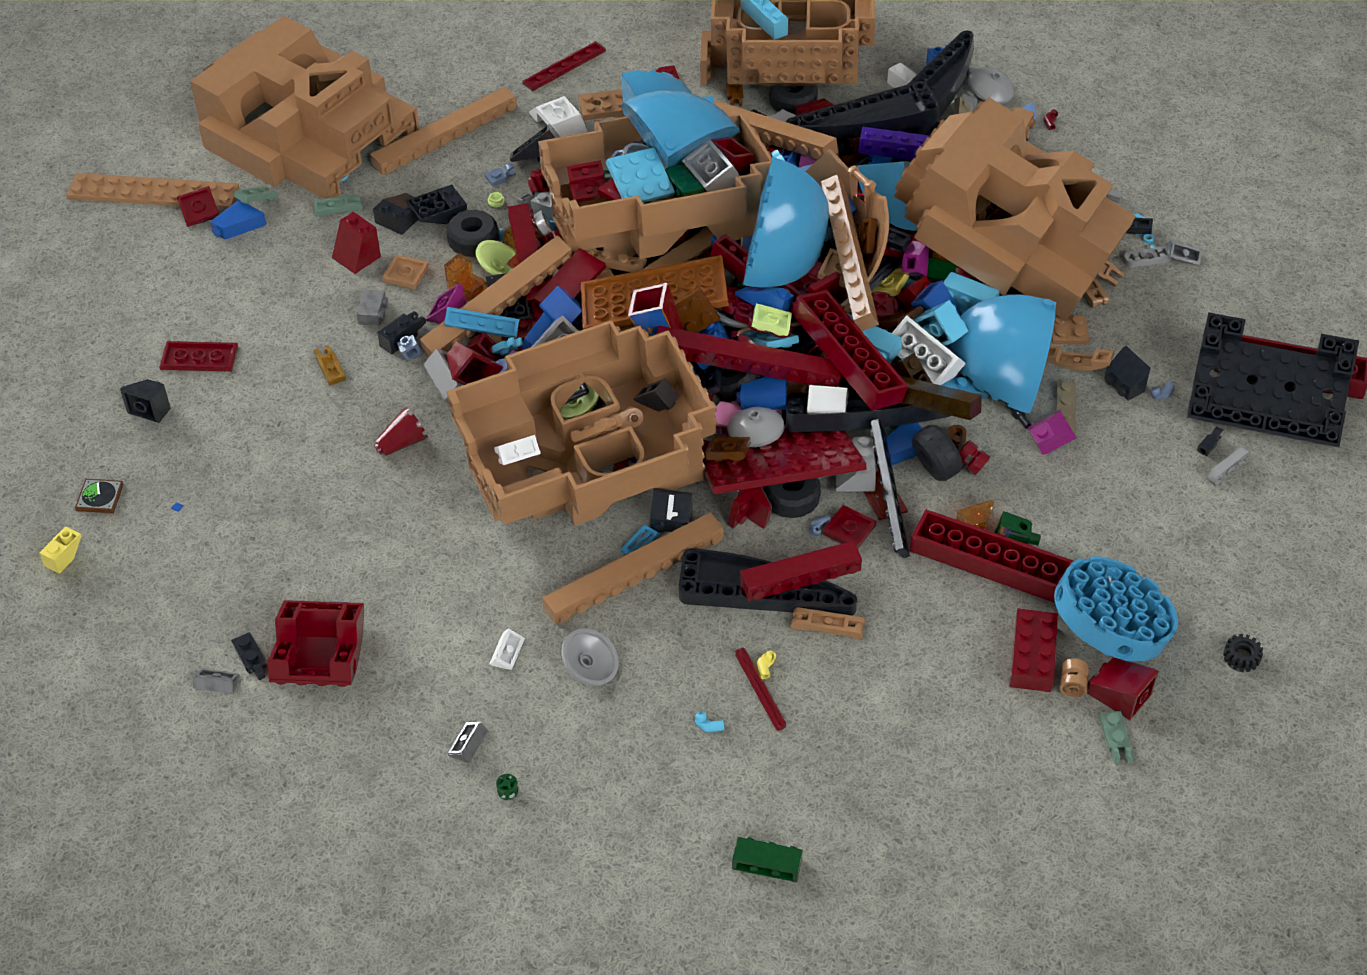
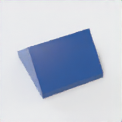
(561, 303)

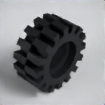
(1239, 661)

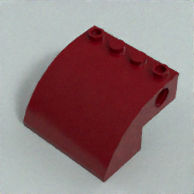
(316, 643)

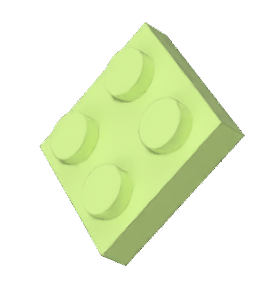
(771, 320)

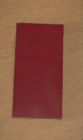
(577, 269)
(199, 356)

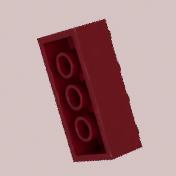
(1034, 650)

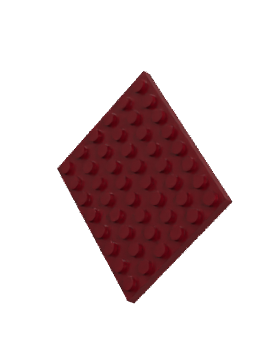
(787, 459)

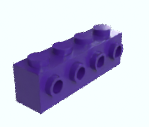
(890, 143)

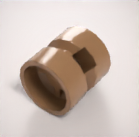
(1074, 678)

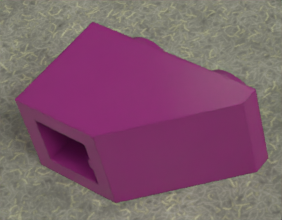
(916, 260)

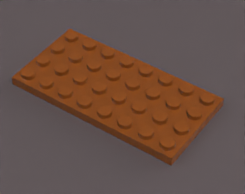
(611, 296)

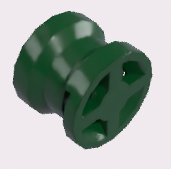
(508, 781)

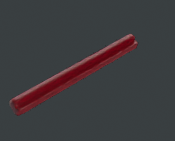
(760, 689)

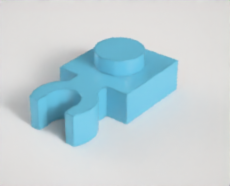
(505, 347)

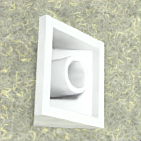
(827, 399)

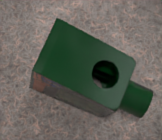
(1017, 529)

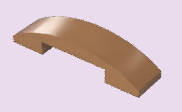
(1079, 361)

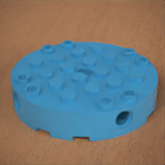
(1115, 609)

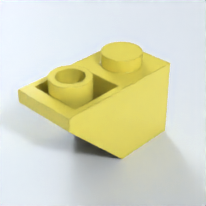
(61, 550)

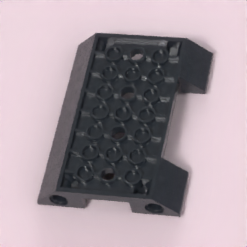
(1267, 404)

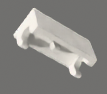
(517, 450)

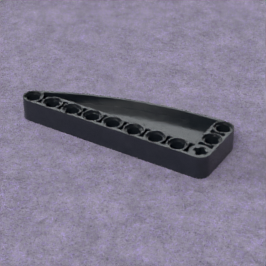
(946, 74)
(887, 110)
(856, 417)
(714, 581)

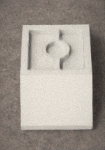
(561, 116)

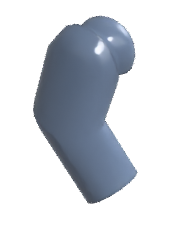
(817, 525)

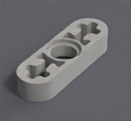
(542, 223)
(1137, 258)
(1231, 463)

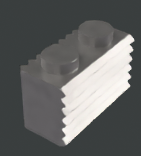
(372, 307)

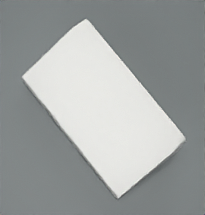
(507, 650)

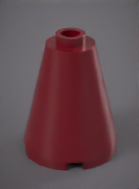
(400, 433)

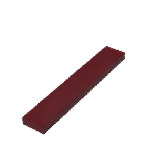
(564, 66)

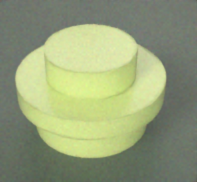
(496, 199)

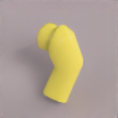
(764, 663)

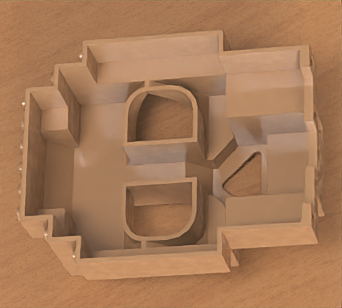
(814, 57)
(320, 112)
(1059, 207)
(653, 227)
(529, 403)

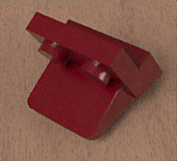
(750, 504)

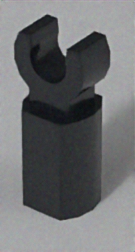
(1210, 442)

